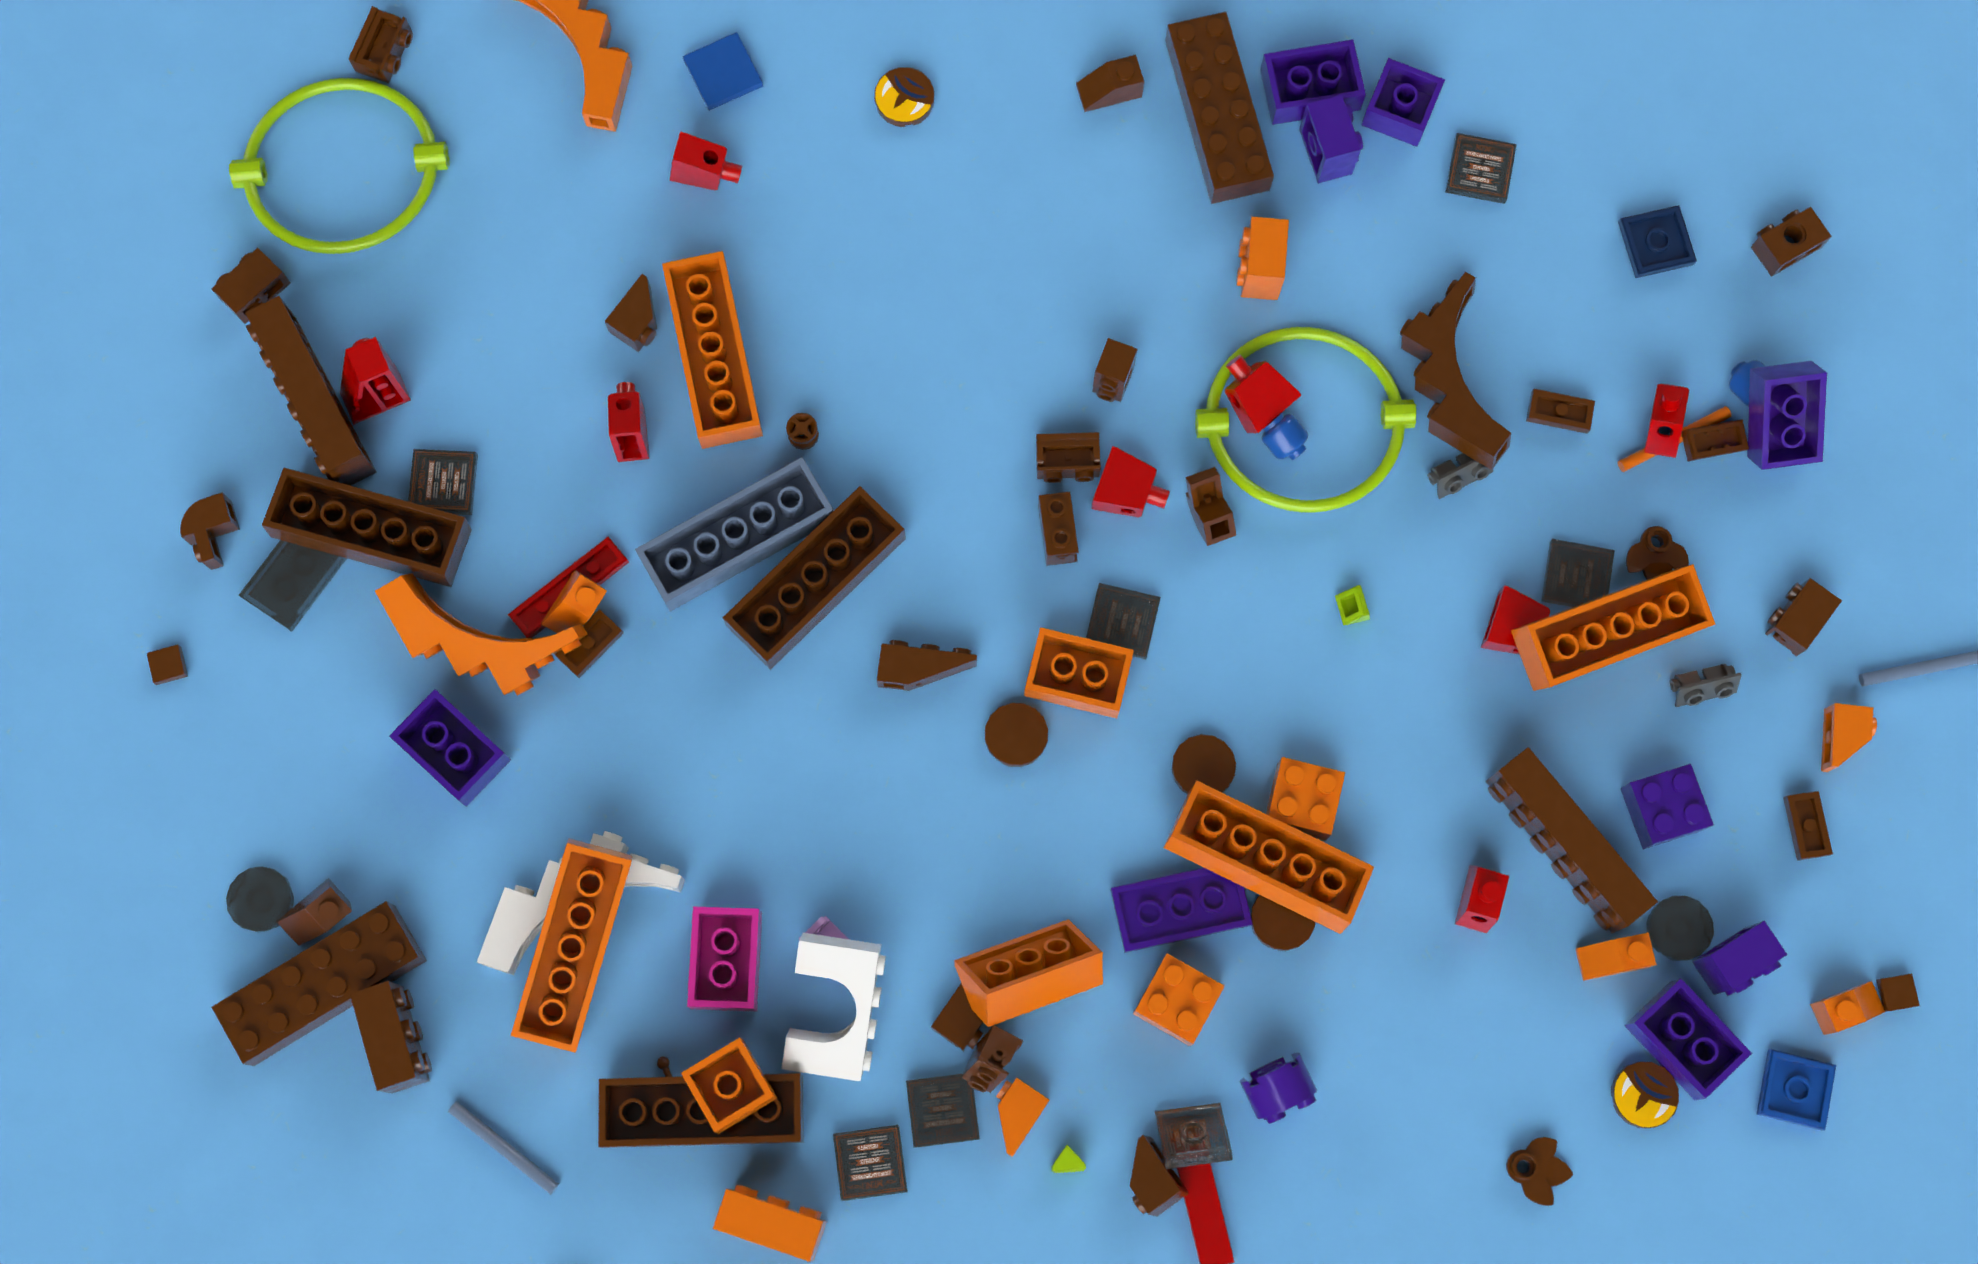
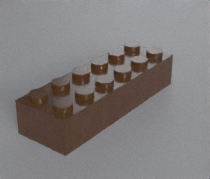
(1219, 107)
(308, 393)
(367, 527)
(814, 577)
(1570, 842)
(317, 984)
(667, 1114)

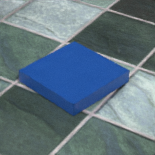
(722, 71)
(1796, 1089)

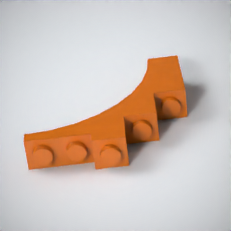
(604, 69)
(430, 629)

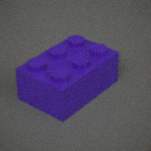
(1309, 75)
(1786, 414)
(450, 747)
(1688, 1039)

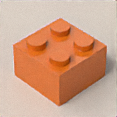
(1263, 258)
(1305, 796)
(1178, 999)
(728, 1085)

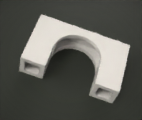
(845, 1051)

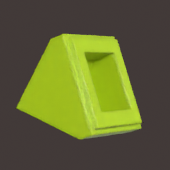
(1352, 606)
(1068, 1162)

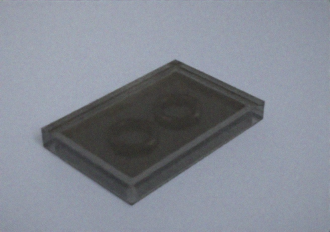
(290, 582)

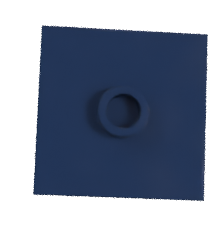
(1657, 241)

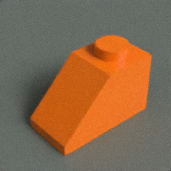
(574, 603)
(1845, 732)
(1616, 956)
(1847, 1008)
(1018, 1112)

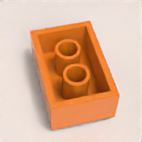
(1078, 673)
(770, 1222)

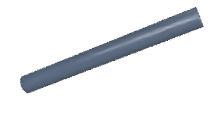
(1918, 668)
(503, 1147)

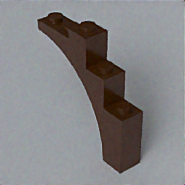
(1456, 414)

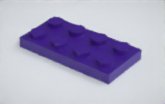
(1178, 908)

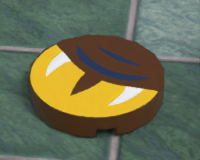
(904, 96)
(1645, 1095)

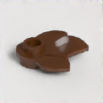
(1653, 559)
(1542, 1172)

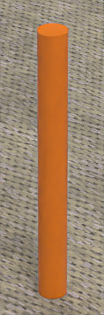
(1640, 457)

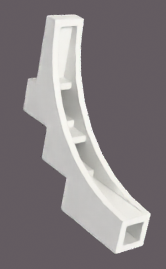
(521, 915)

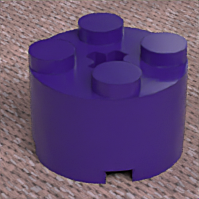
(1279, 1088)

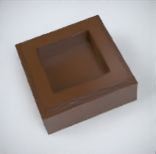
(167, 664)
(1898, 992)

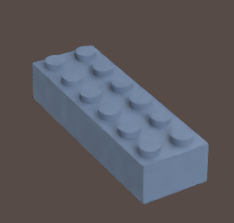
(735, 534)

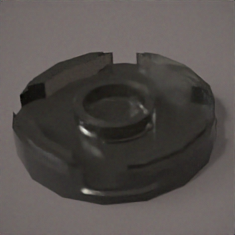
(259, 899)
(1680, 928)

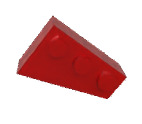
(370, 381)

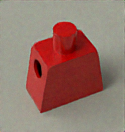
(702, 163)
(1258, 393)
(1667, 411)
(627, 423)
(1127, 486)
(1510, 612)
(1481, 897)

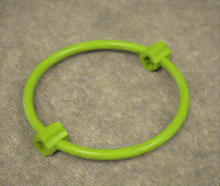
(251, 171)
(1394, 415)

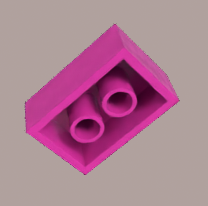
(724, 959)

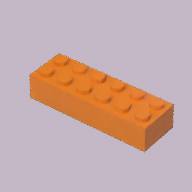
(712, 350)
(1613, 627)
(1269, 857)
(571, 945)

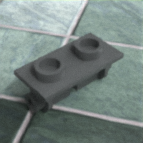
(1452, 478)
(1718, 683)

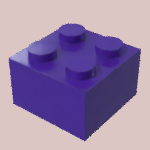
(1402, 102)
(1330, 138)
(1666, 806)
(1739, 958)

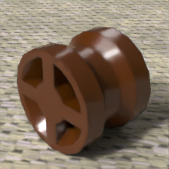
(798, 425)

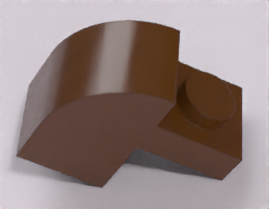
(1209, 507)
(204, 522)

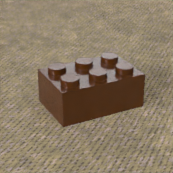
(391, 1037)

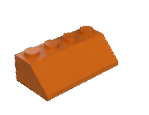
(1030, 972)

